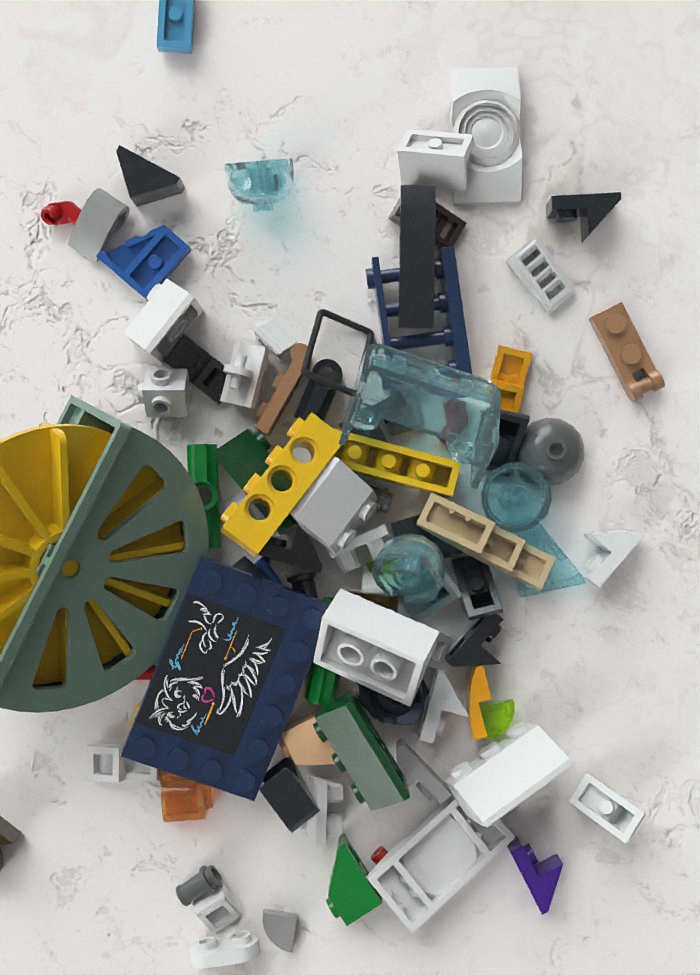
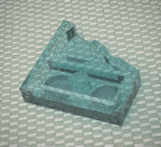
(563, 572)

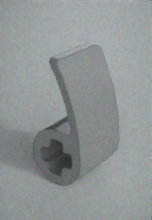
(96, 220)

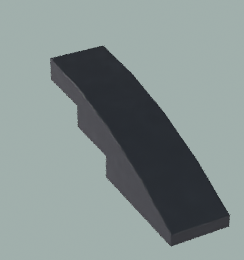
(416, 256)

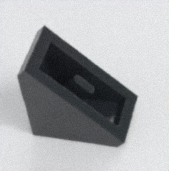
(146, 180)

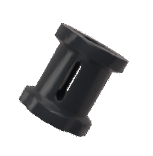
(304, 583)

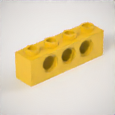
(399, 465)
(254, 534)

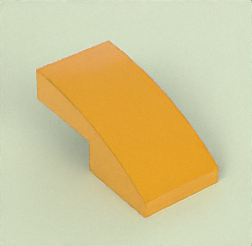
(509, 375)
(476, 692)

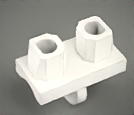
(245, 375)
(374, 538)
(323, 824)

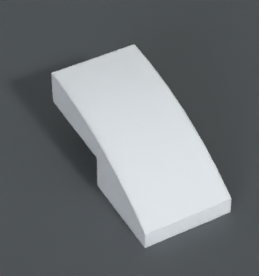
(107, 765)

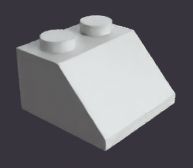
(163, 319)
(335, 506)

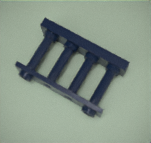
(447, 302)

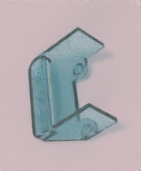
(427, 399)

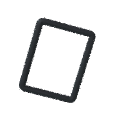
(304, 370)

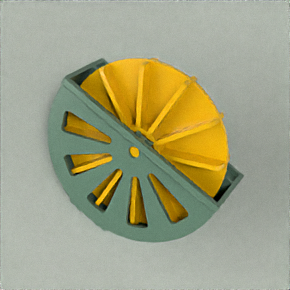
(90, 557)

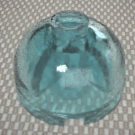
(260, 182)
(531, 493)
(410, 568)

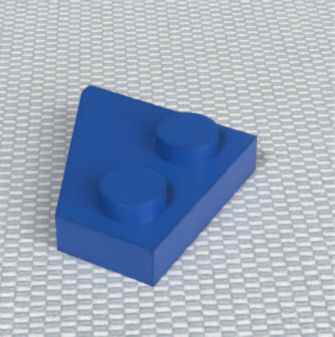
(146, 259)

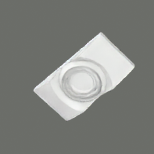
(489, 108)
(436, 862)

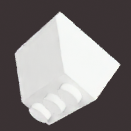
(374, 646)
(507, 773)

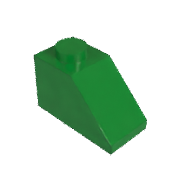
(348, 888)

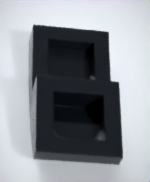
(203, 369)

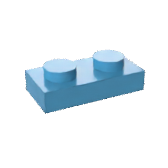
(175, 26)

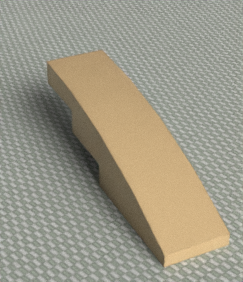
(485, 541)

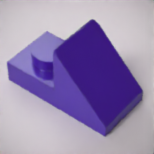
(539, 876)

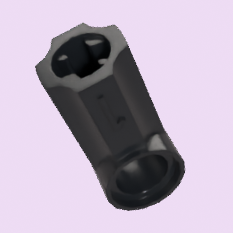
(318, 397)

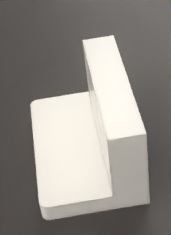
(435, 159)

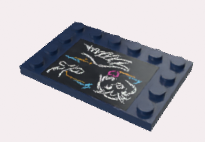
(226, 679)

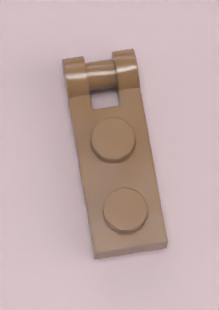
(626, 351)
(284, 388)

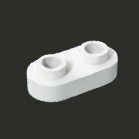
(215, 953)

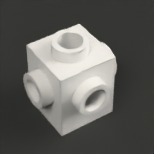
(165, 392)

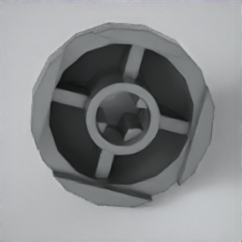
(552, 449)

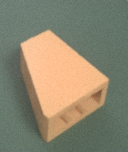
(304, 745)

